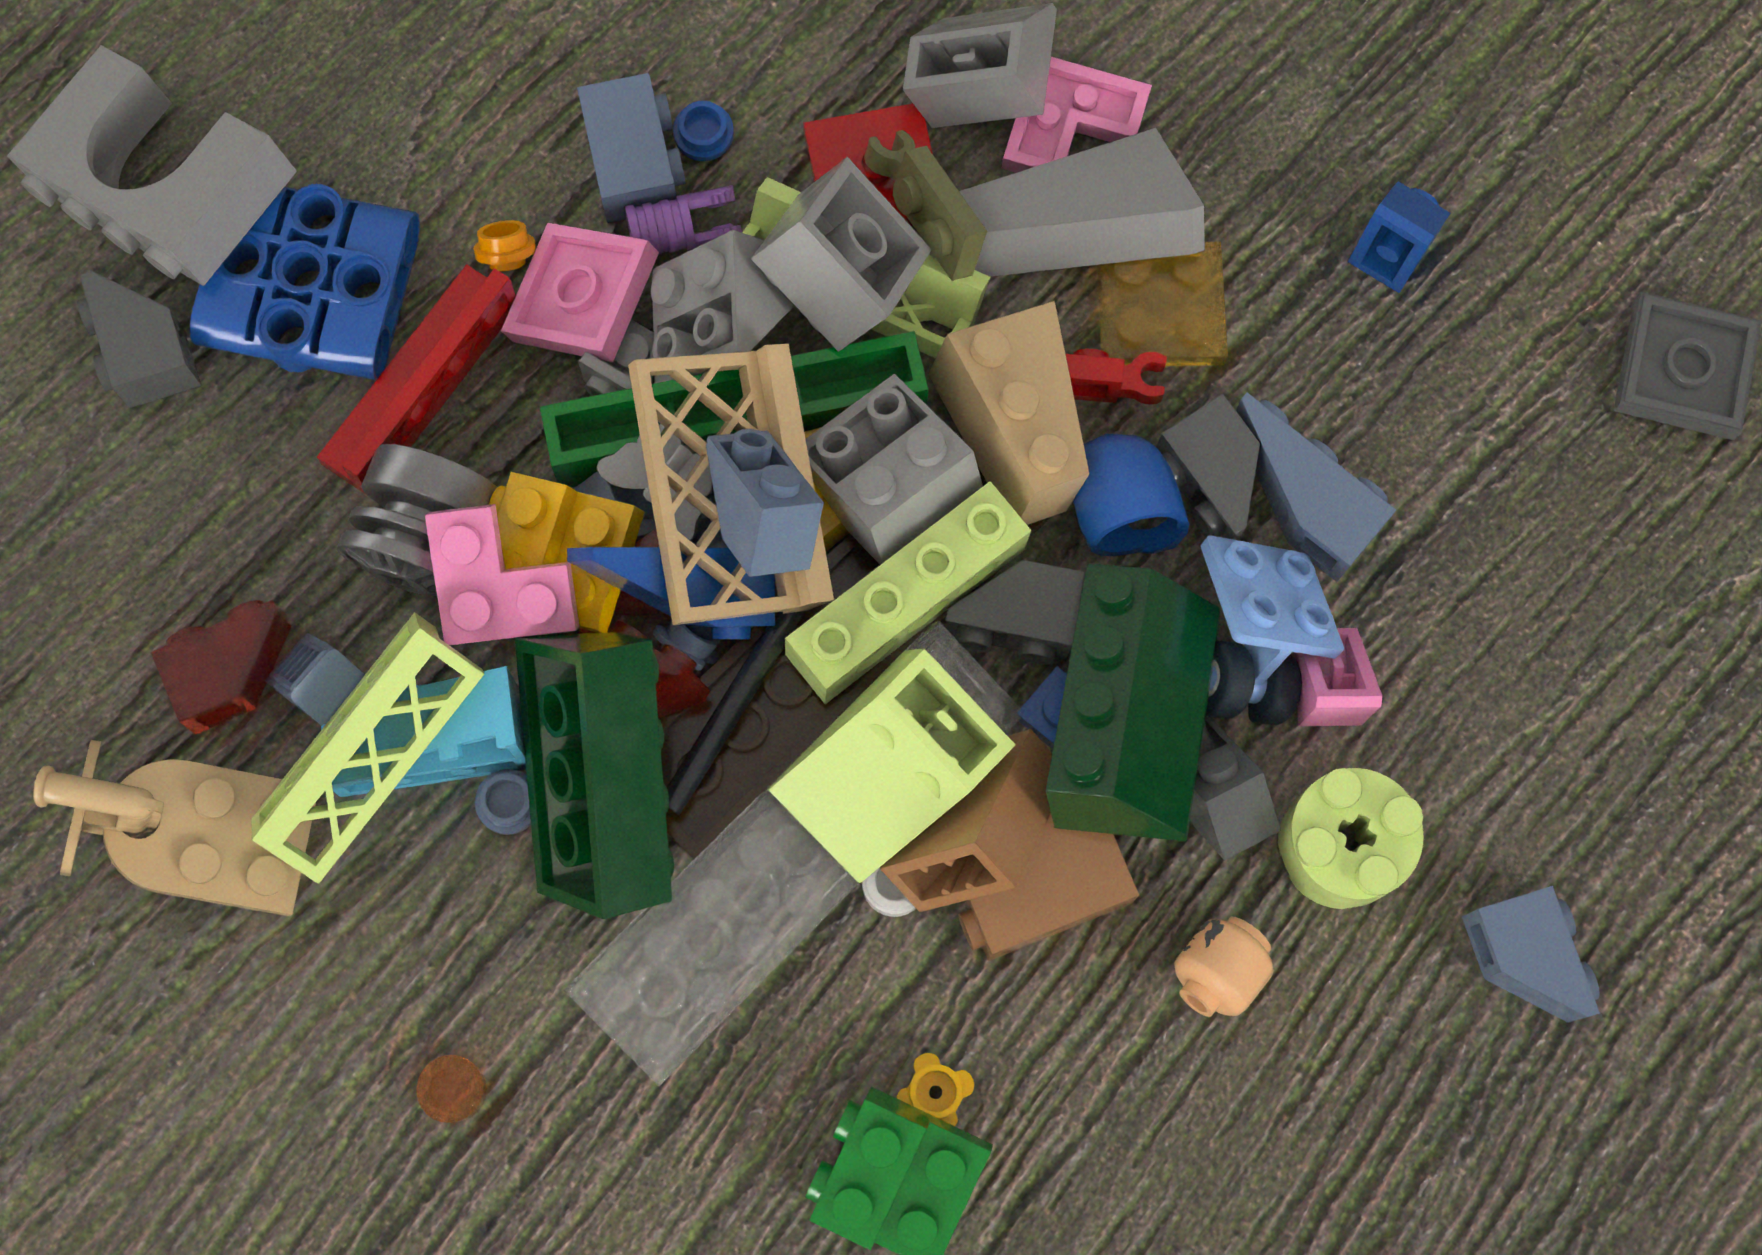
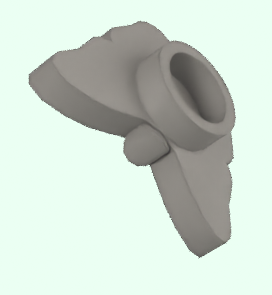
(628, 470)

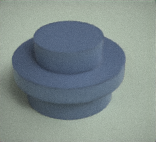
(504, 802)

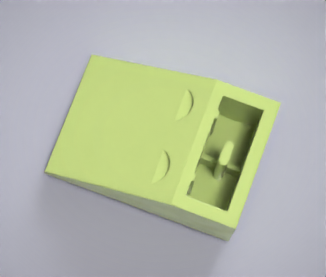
(891, 764)

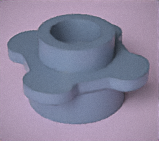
(691, 640)

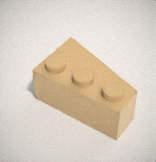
(1016, 408)

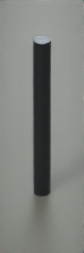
(730, 710)

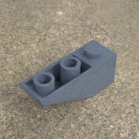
(1312, 496)

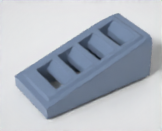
(315, 678)

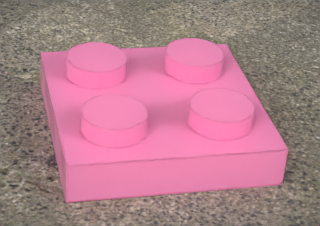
(580, 291)

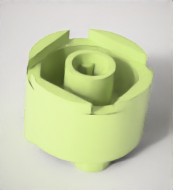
(1383, 822)

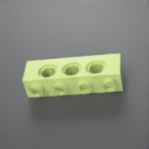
(907, 592)

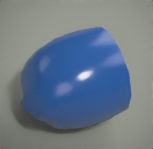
(1124, 485)

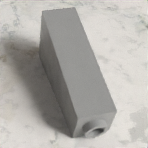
(1089, 210)

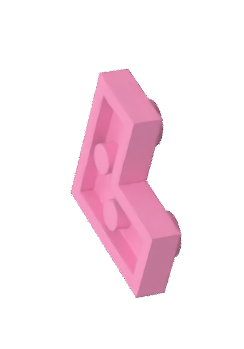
(1077, 102)
(483, 598)

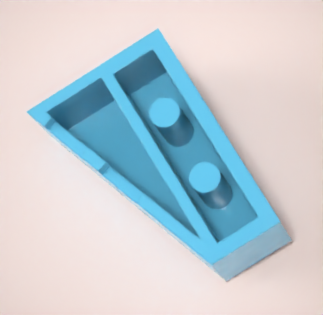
(473, 743)

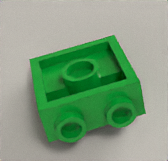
(897, 1177)

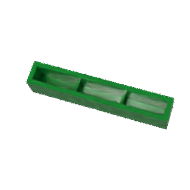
(825, 380)

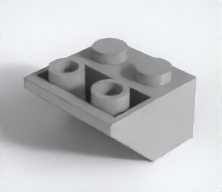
(981, 66)
(713, 300)
(891, 468)

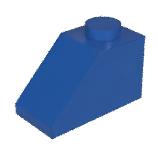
(1398, 235)

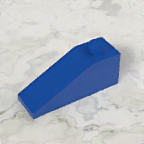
(642, 576)

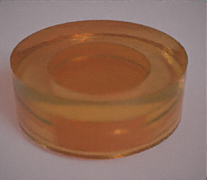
(451, 1089)

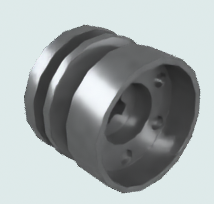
(395, 539)

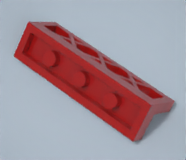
(422, 373)

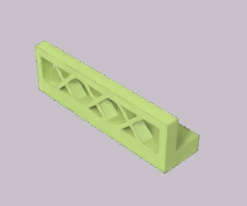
(927, 298)
(344, 734)

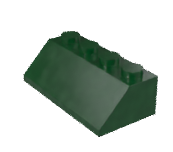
(1133, 706)
(595, 771)

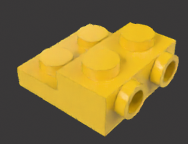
(546, 518)

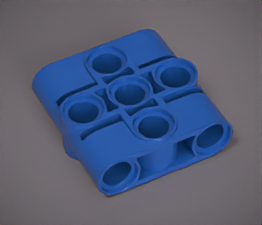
(340, 331)

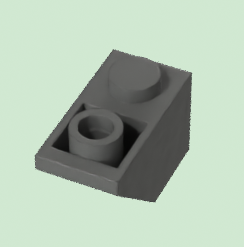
(139, 340)
(1214, 466)
(1023, 610)
(1230, 796)

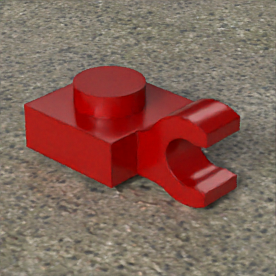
(1105, 378)

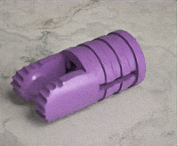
(669, 222)

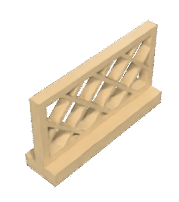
(770, 405)

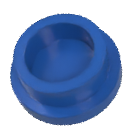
(703, 131)

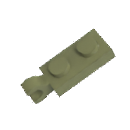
(930, 203)

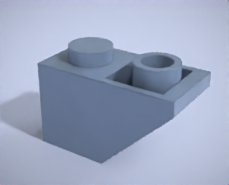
(763, 503)
(1531, 953)

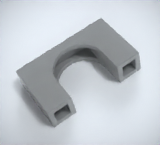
(180, 222)

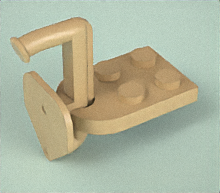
(201, 835)

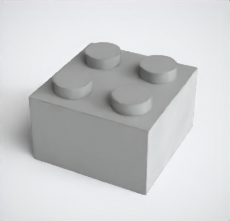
(842, 255)

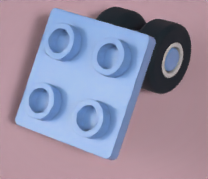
(1273, 610)

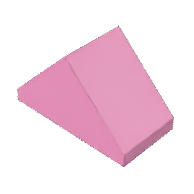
(1338, 689)

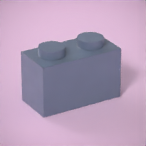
(628, 143)

